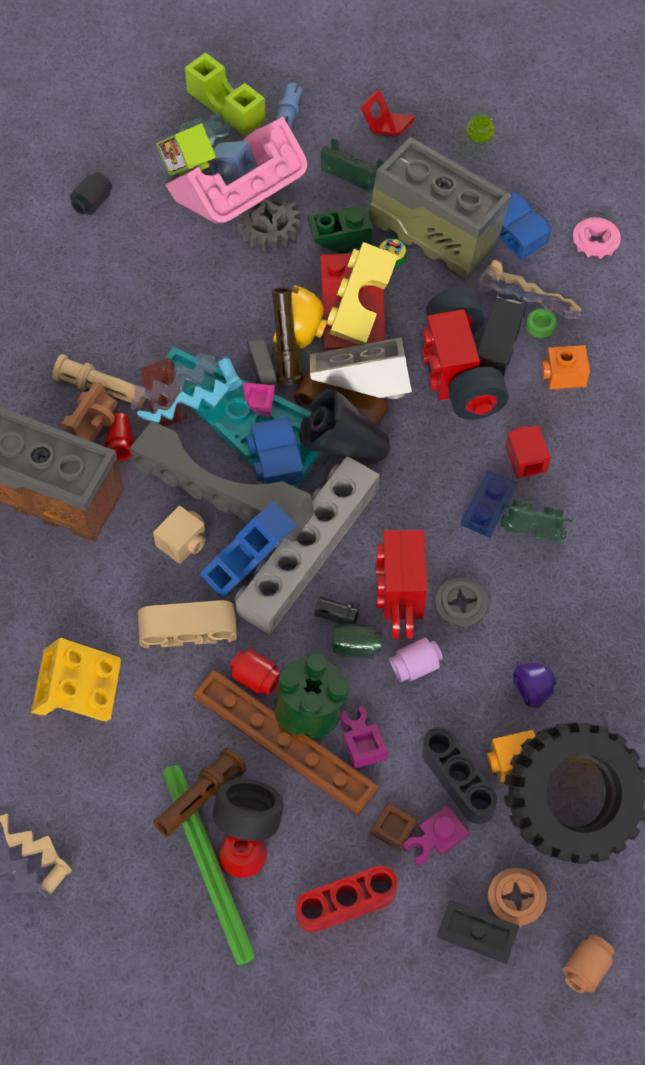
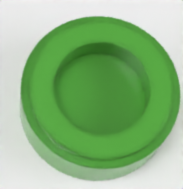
(541, 323)

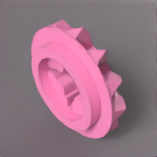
(596, 227)

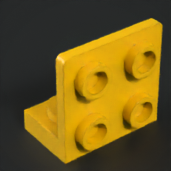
(76, 680)

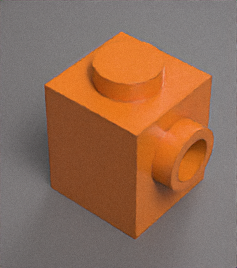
(566, 367)

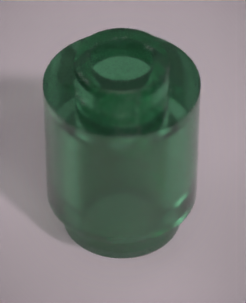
(356, 640)

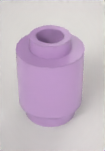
(416, 660)

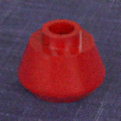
(242, 857)

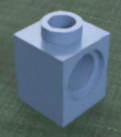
(232, 160)

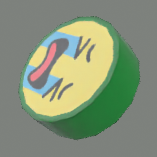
(396, 247)

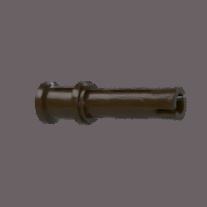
(287, 350)

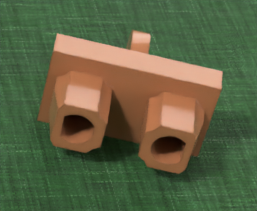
(92, 413)

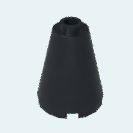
(342, 430)

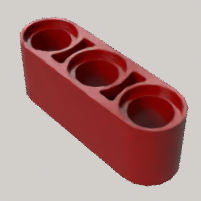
(357, 885)

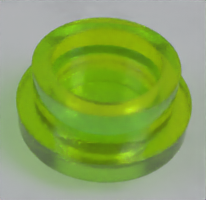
(480, 129)

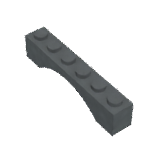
(162, 454)

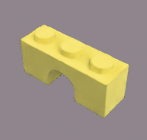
(351, 319)

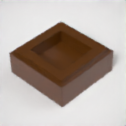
(394, 826)

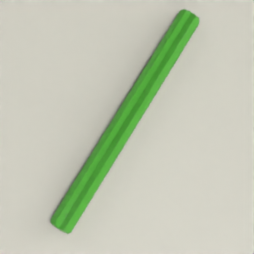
(211, 873)

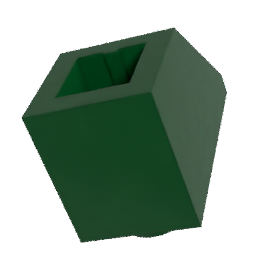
(342, 229)

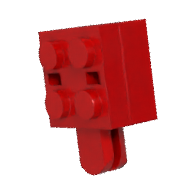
(401, 578)

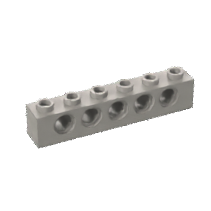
(267, 611)

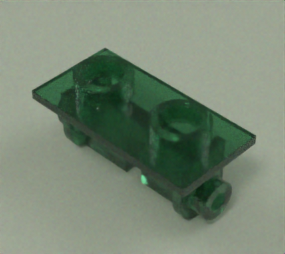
(548, 523)

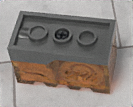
(57, 475)

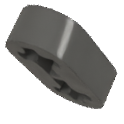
(261, 362)

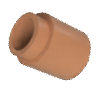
(588, 964)

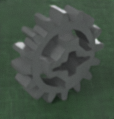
(257, 228)

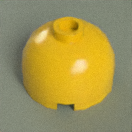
(307, 316)

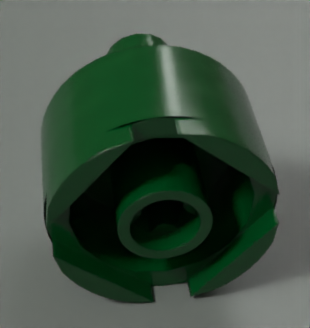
(310, 696)

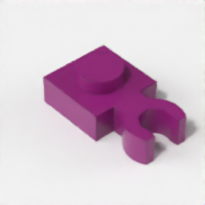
(362, 741)
(439, 833)

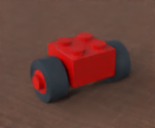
(454, 358)

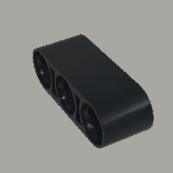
(501, 332)
(453, 760)

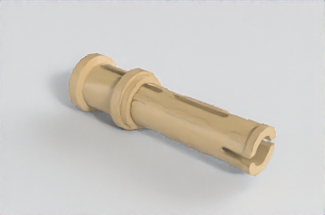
(86, 375)

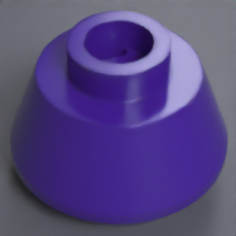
(534, 683)

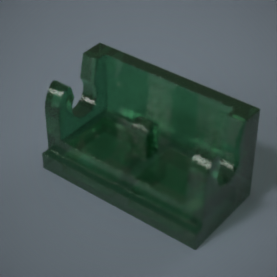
(349, 167)

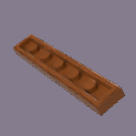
(298, 752)

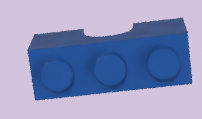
(248, 549)

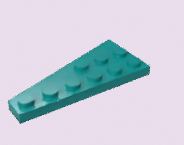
(233, 416)

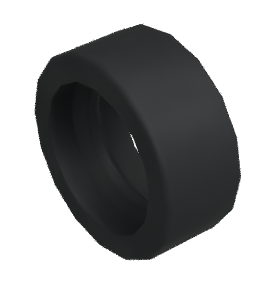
(247, 824)

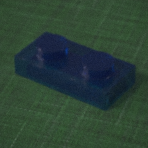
(486, 505)

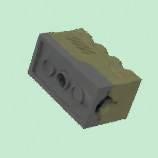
(438, 206)

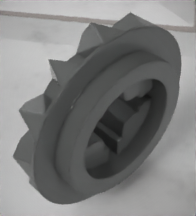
(470, 591)

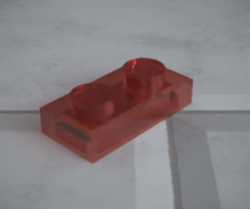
(164, 372)

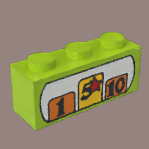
(186, 151)

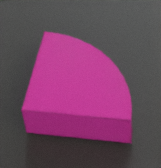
(259, 397)

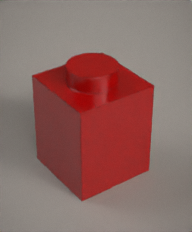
(527, 451)

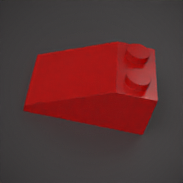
(332, 270)

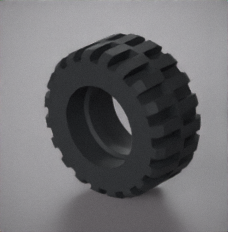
(623, 792)

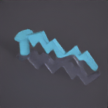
(174, 391)

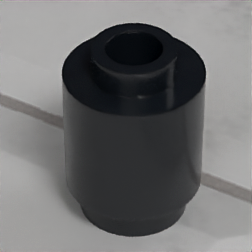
(90, 193)

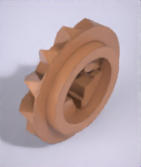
(528, 885)

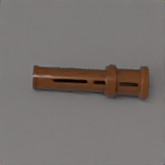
(208, 783)

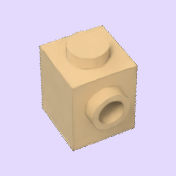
(181, 534)

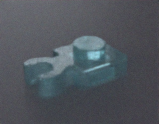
(211, 127)

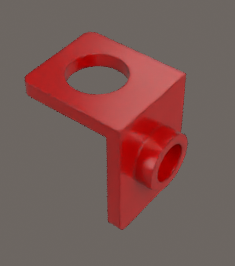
(386, 122)

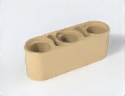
(187, 622)

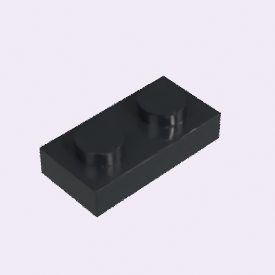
(478, 931)

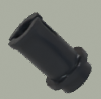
(336, 611)

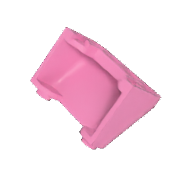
(278, 162)

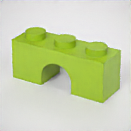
(240, 107)

